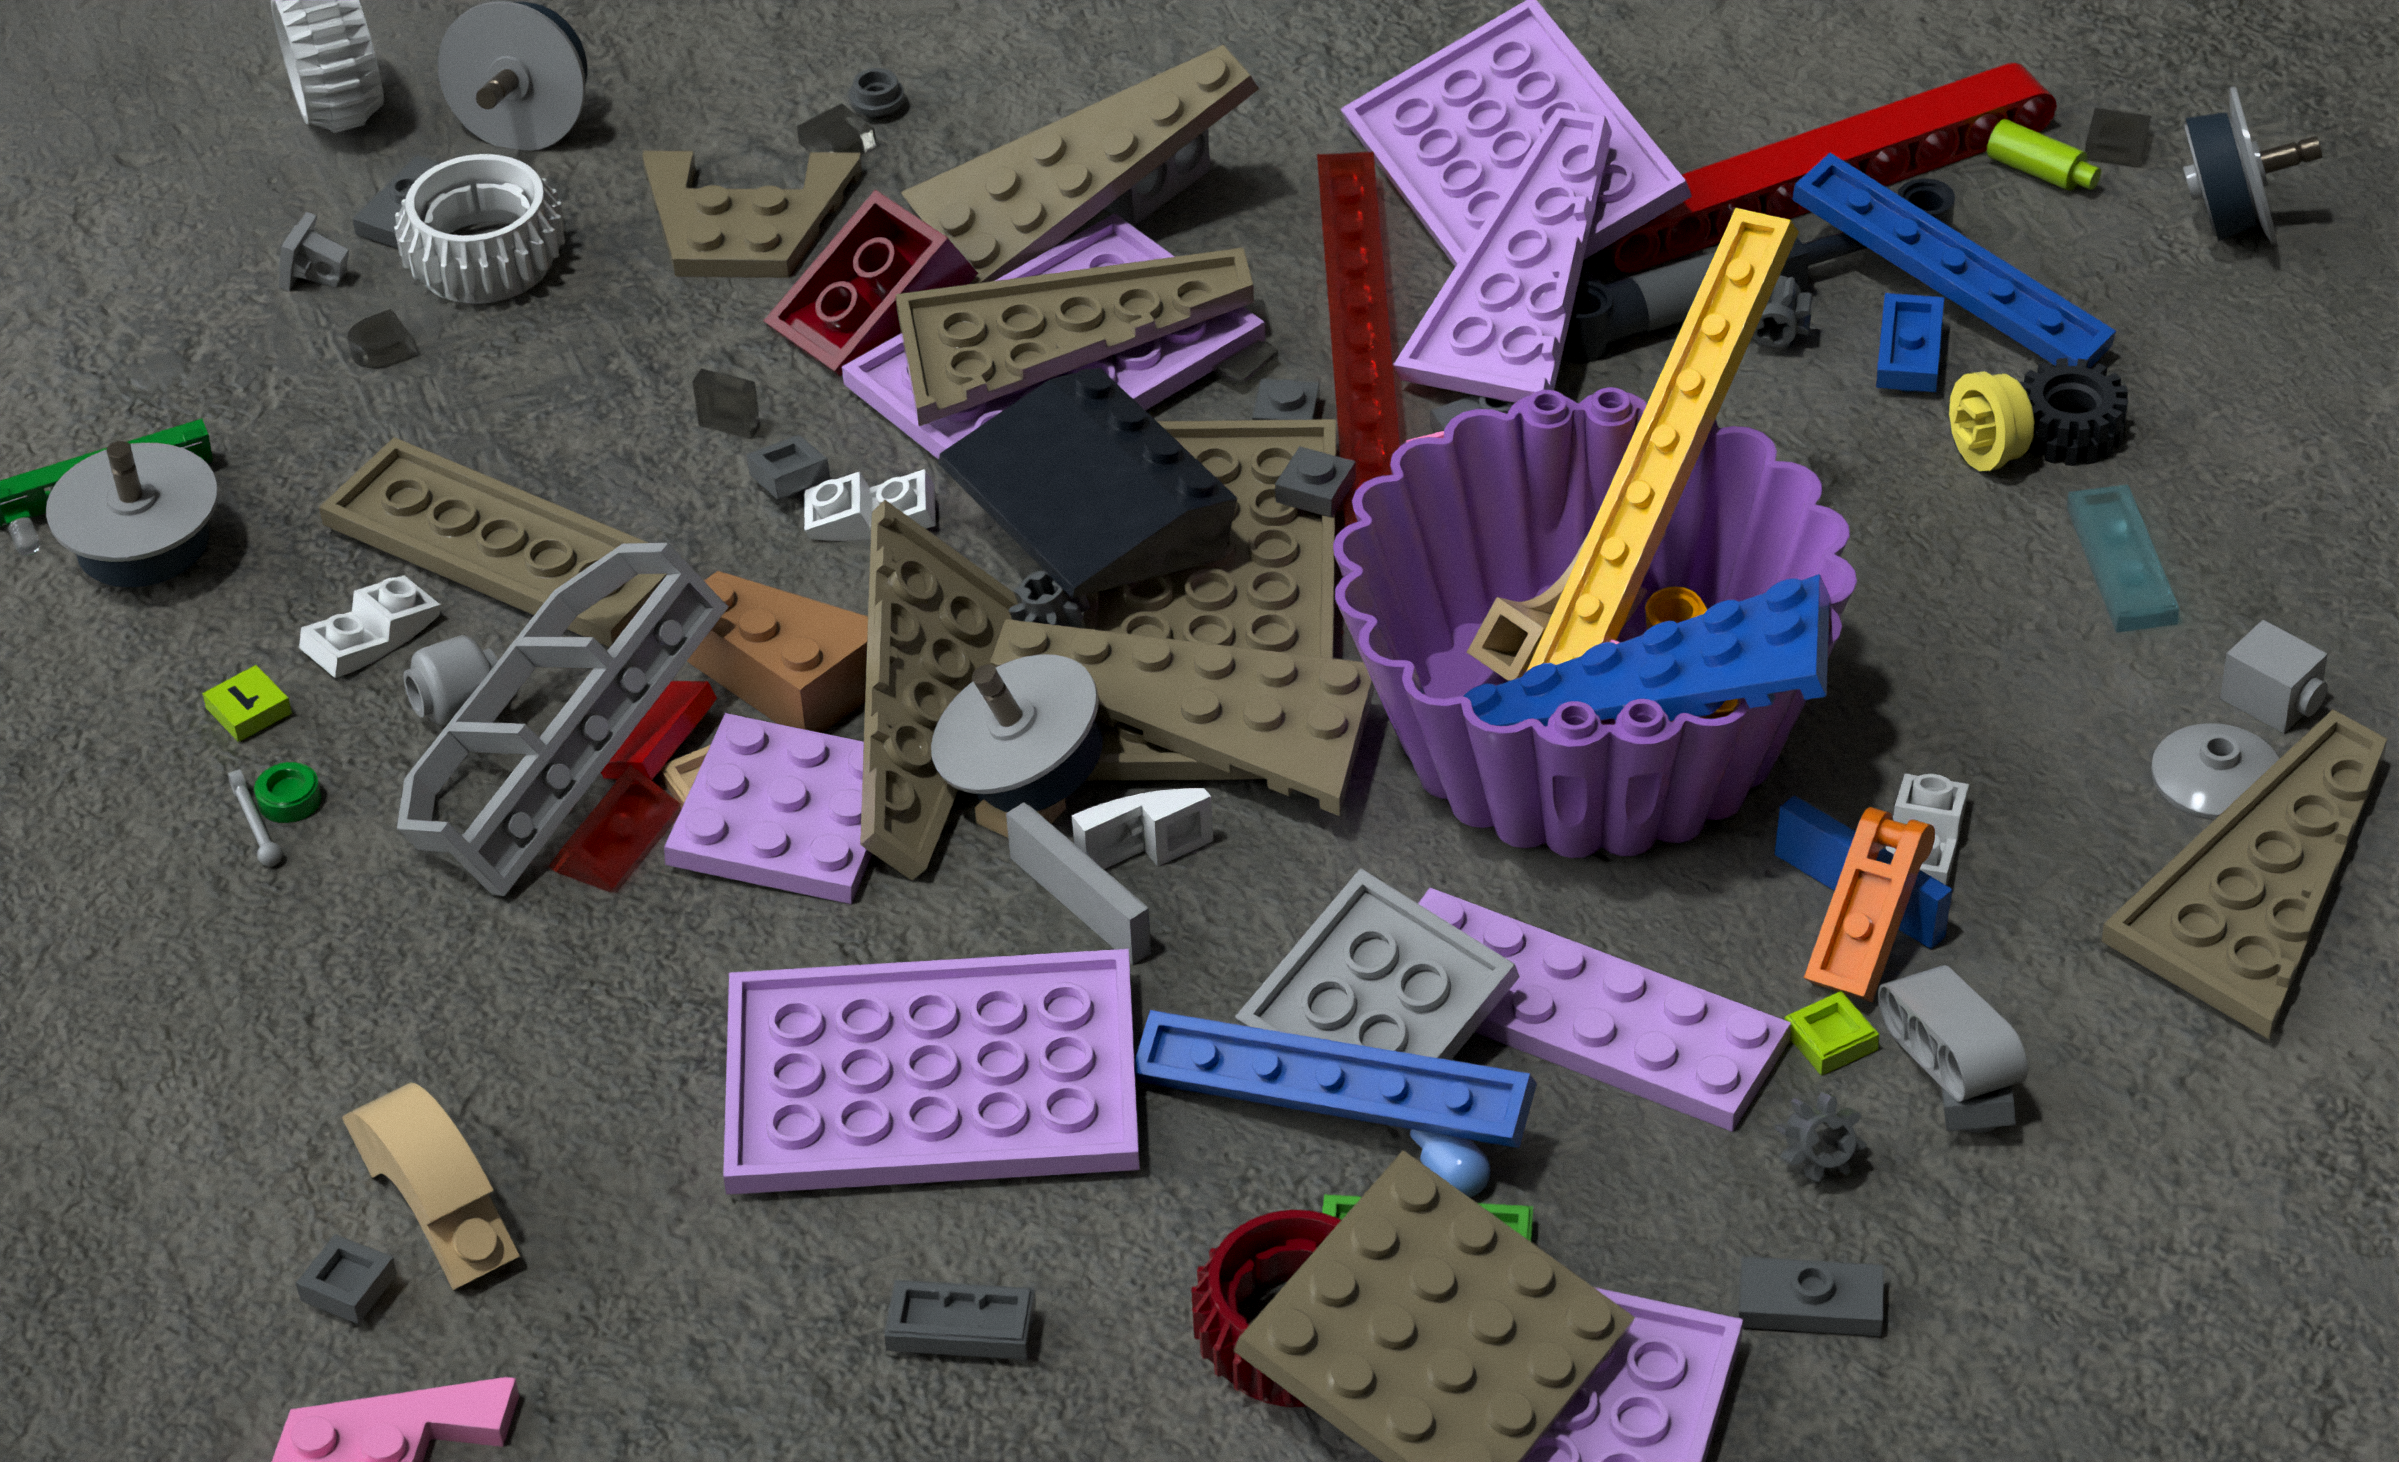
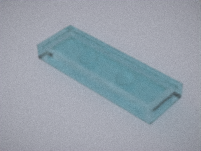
(2122, 558)

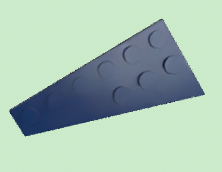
(1685, 666)

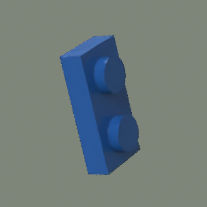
(1910, 342)

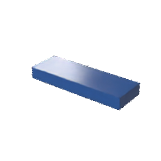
(1819, 849)

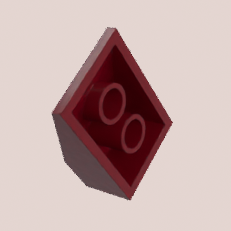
(849, 291)

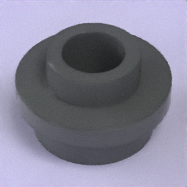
(876, 93)

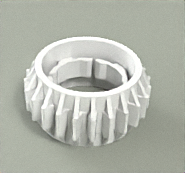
(329, 61)
(487, 264)

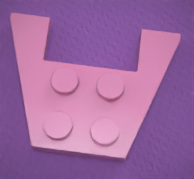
(399, 1424)

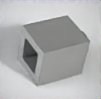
(2274, 677)

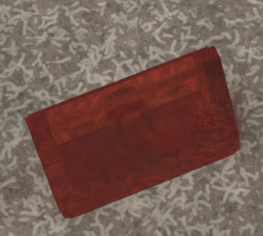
(616, 831)

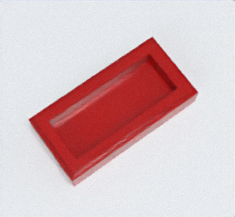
(662, 729)

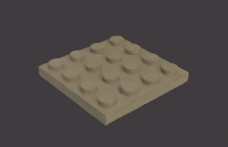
(1433, 1327)

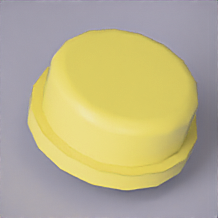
(1990, 419)

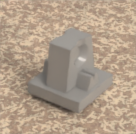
(311, 256)

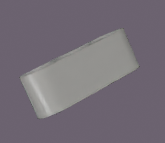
(1952, 1033)

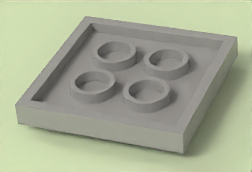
(1382, 977)

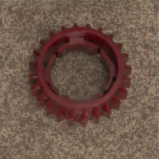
(1247, 1260)

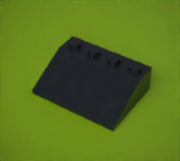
(1093, 486)

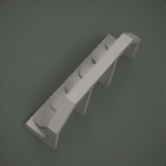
(584, 732)

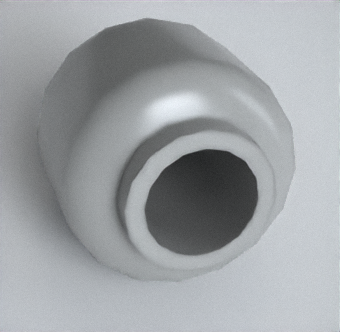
(446, 676)

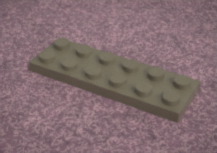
(482, 534)

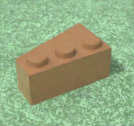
(785, 653)

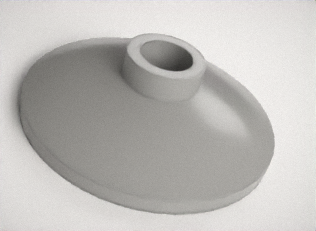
(2209, 767)

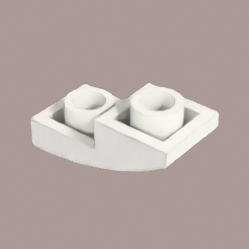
(844, 506)
(379, 622)
(1938, 803)

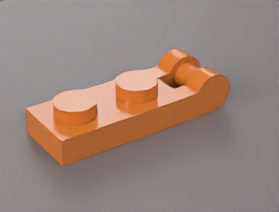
(1868, 904)

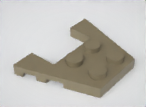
(743, 230)

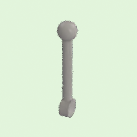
(269, 853)

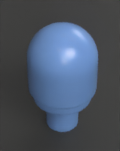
(1454, 1160)

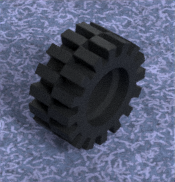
(2078, 389)

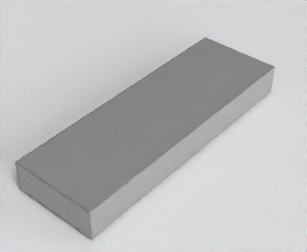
(1078, 882)

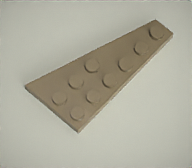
(1060, 176)
(1015, 332)
(927, 634)
(1221, 704)
(2249, 889)

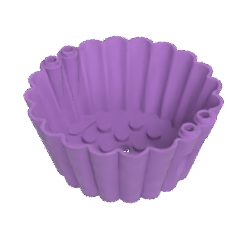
(1503, 517)

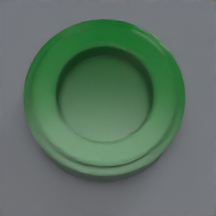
(287, 792)

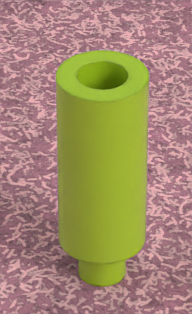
(2041, 156)

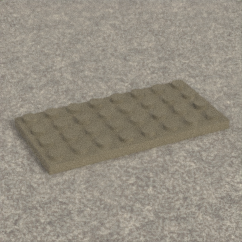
(1263, 596)

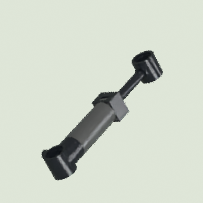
(1666, 294)

